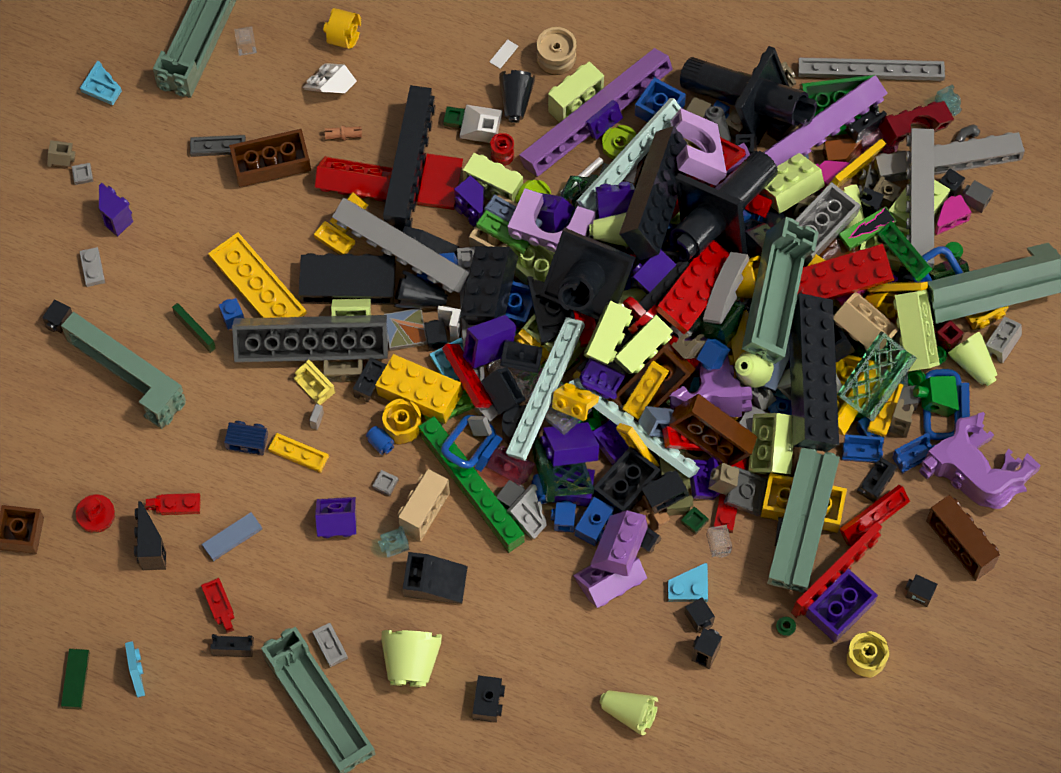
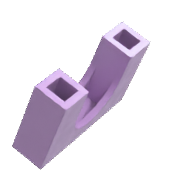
(702, 164)
(523, 222)

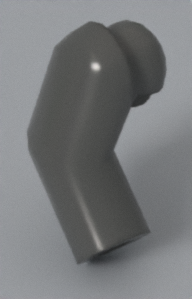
(972, 130)

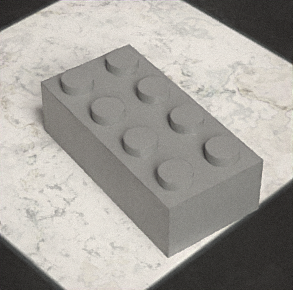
(829, 216)

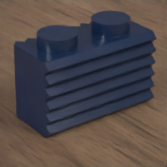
(246, 438)

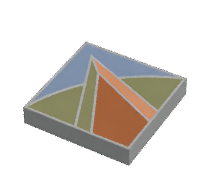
(406, 329)

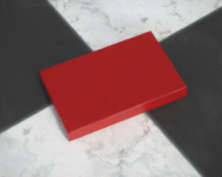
(439, 180)

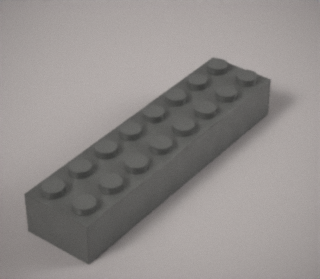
(310, 338)

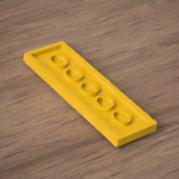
(255, 279)

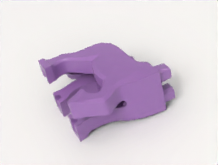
(718, 388)
(969, 469)

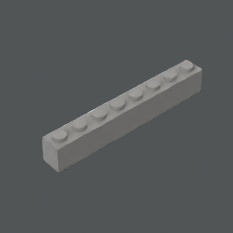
(957, 156)
(920, 190)
(401, 245)

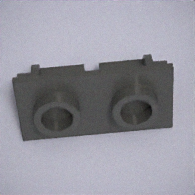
(866, 177)

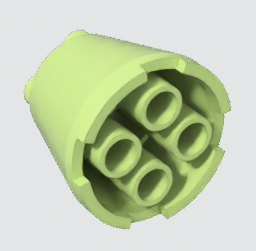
(409, 656)

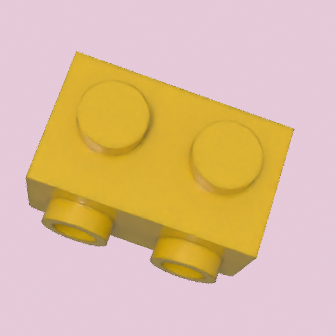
(983, 319)
(574, 401)

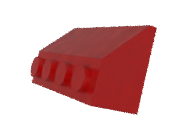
(353, 177)

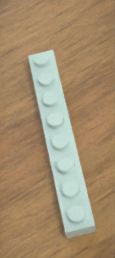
(631, 154)
(544, 389)
(656, 444)

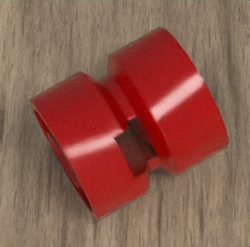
(502, 148)

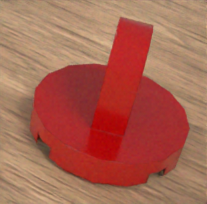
(638, 313)
(95, 513)

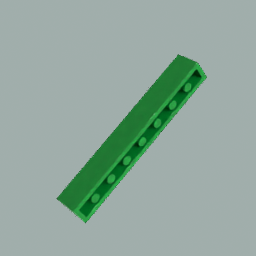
(473, 487)

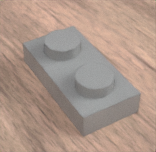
(92, 267)
(330, 645)

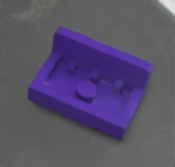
(604, 119)
(601, 379)
(610, 441)
(700, 481)

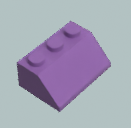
(620, 543)
(603, 586)

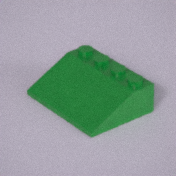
(830, 91)

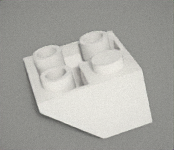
(331, 78)
(480, 123)

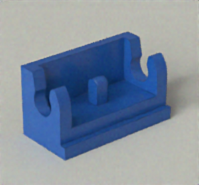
(862, 448)
(912, 453)

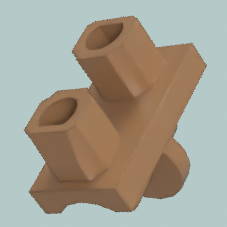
(654, 521)

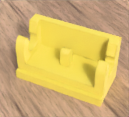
(314, 382)

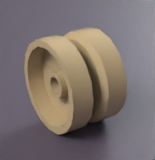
(556, 50)

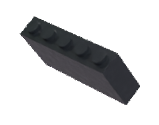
(347, 277)

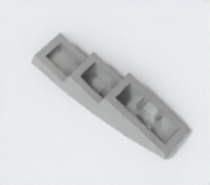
(724, 289)

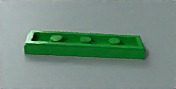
(905, 251)

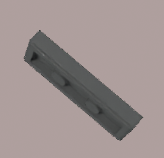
(213, 145)

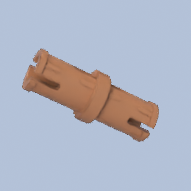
(343, 132)

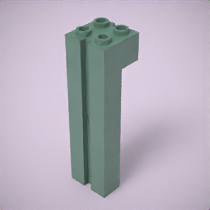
(192, 46)
(996, 285)
(777, 288)
(161, 393)
(803, 520)
(317, 700)

